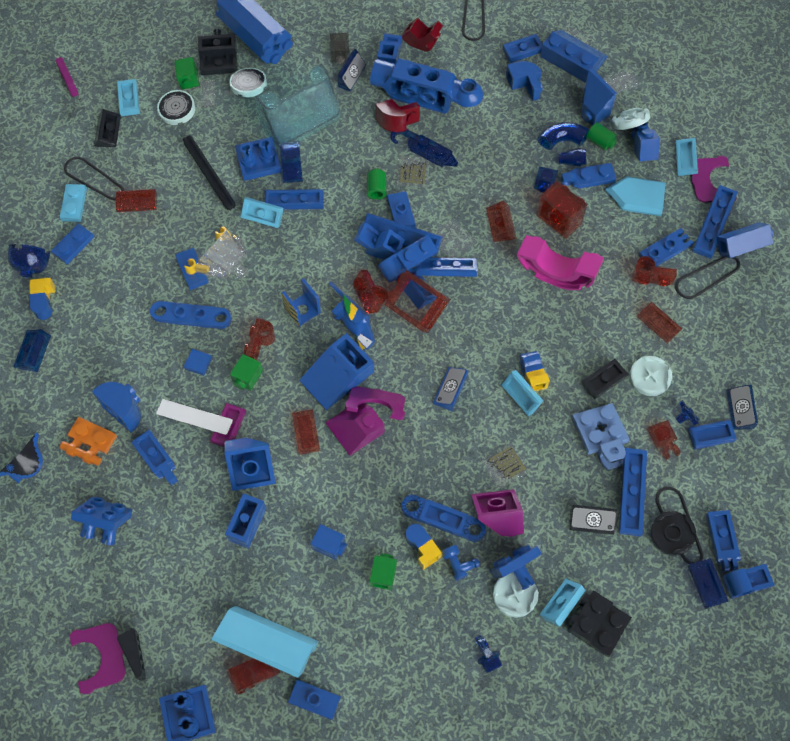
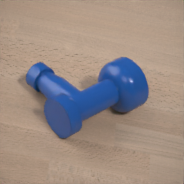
(459, 569)

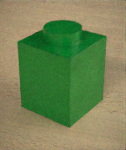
(187, 73)
(246, 372)
(383, 572)

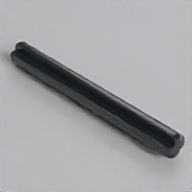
(209, 172)

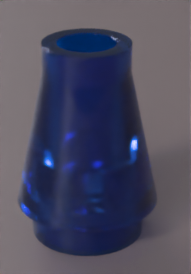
(573, 157)

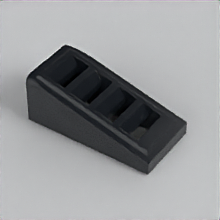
(131, 648)

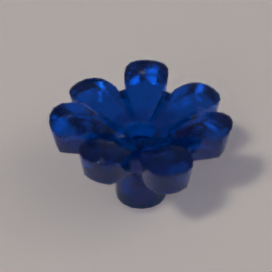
(687, 414)

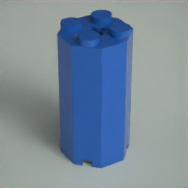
(255, 28)

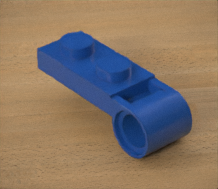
(408, 258)

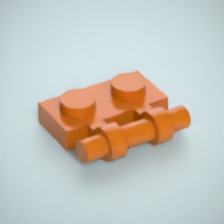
(91, 435)

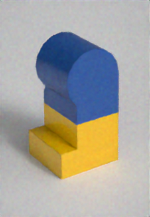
(40, 297)
(534, 371)
(419, 539)

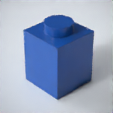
(329, 542)

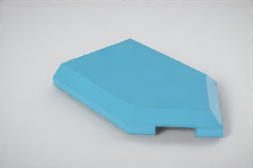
(638, 195)

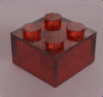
(561, 209)

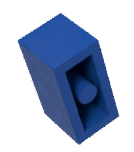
(245, 521)

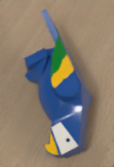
(354, 319)

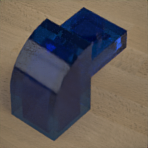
(291, 161)

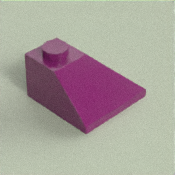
(356, 428)
(500, 511)

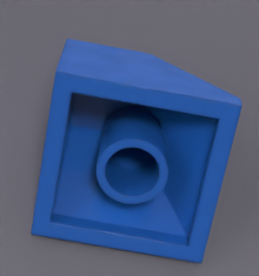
(596, 99)
(249, 463)

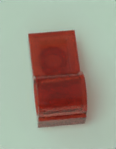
(654, 274)
(370, 295)
(257, 340)
(250, 674)

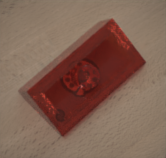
(501, 222)

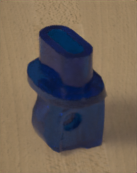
(489, 660)

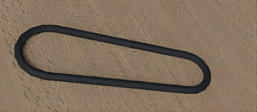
(464, 20)
(91, 187)
(710, 286)
(687, 513)

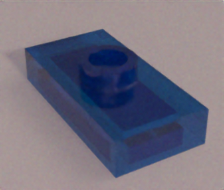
(708, 583)

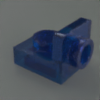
(545, 178)

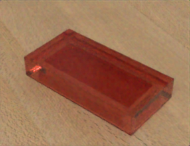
(659, 322)
(306, 432)

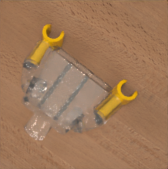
(222, 257)

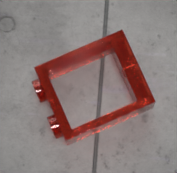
(434, 311)

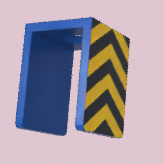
(308, 298)

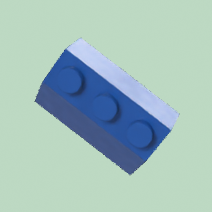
(571, 54)

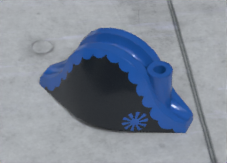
(26, 463)

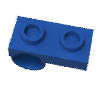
(747, 581)

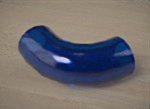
(563, 132)

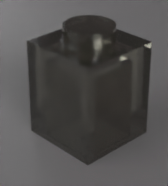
(339, 47)

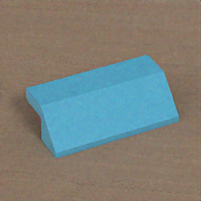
(265, 640)

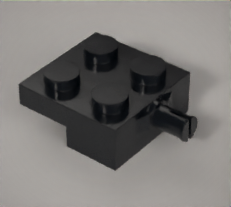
(217, 53)

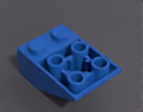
(337, 371)

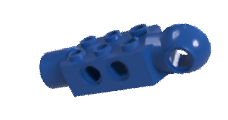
(425, 85)

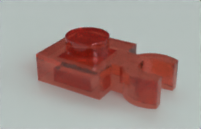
(664, 436)

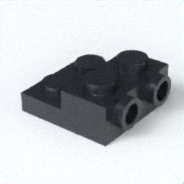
(599, 623)

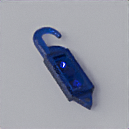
(427, 148)

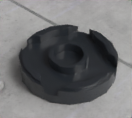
(673, 533)

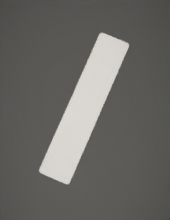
(194, 416)

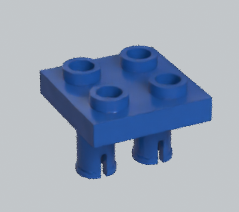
(258, 158)
(103, 515)
(187, 714)

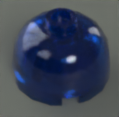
(28, 259)

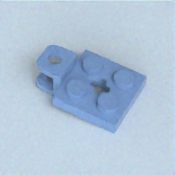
(607, 443)

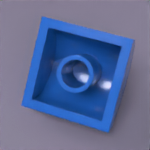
(120, 403)

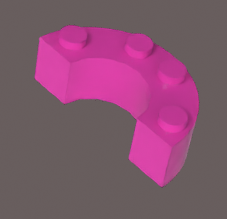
(557, 269)

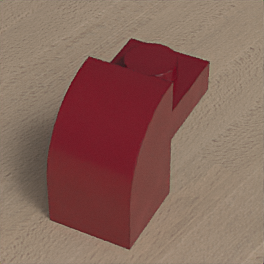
(421, 36)
(396, 118)

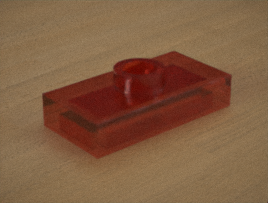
(136, 200)

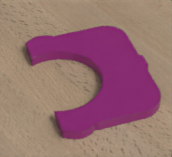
(702, 185)
(361, 395)
(112, 663)

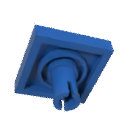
(516, 564)

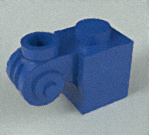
(646, 143)

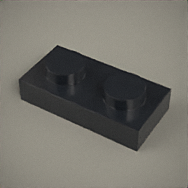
(604, 378)

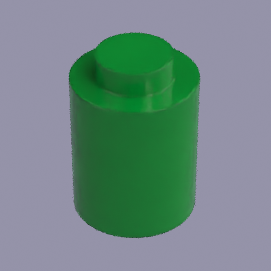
(602, 136)
(376, 184)

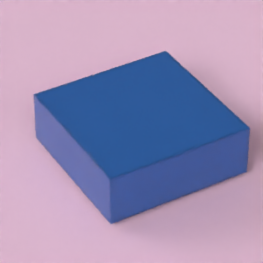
(198, 362)

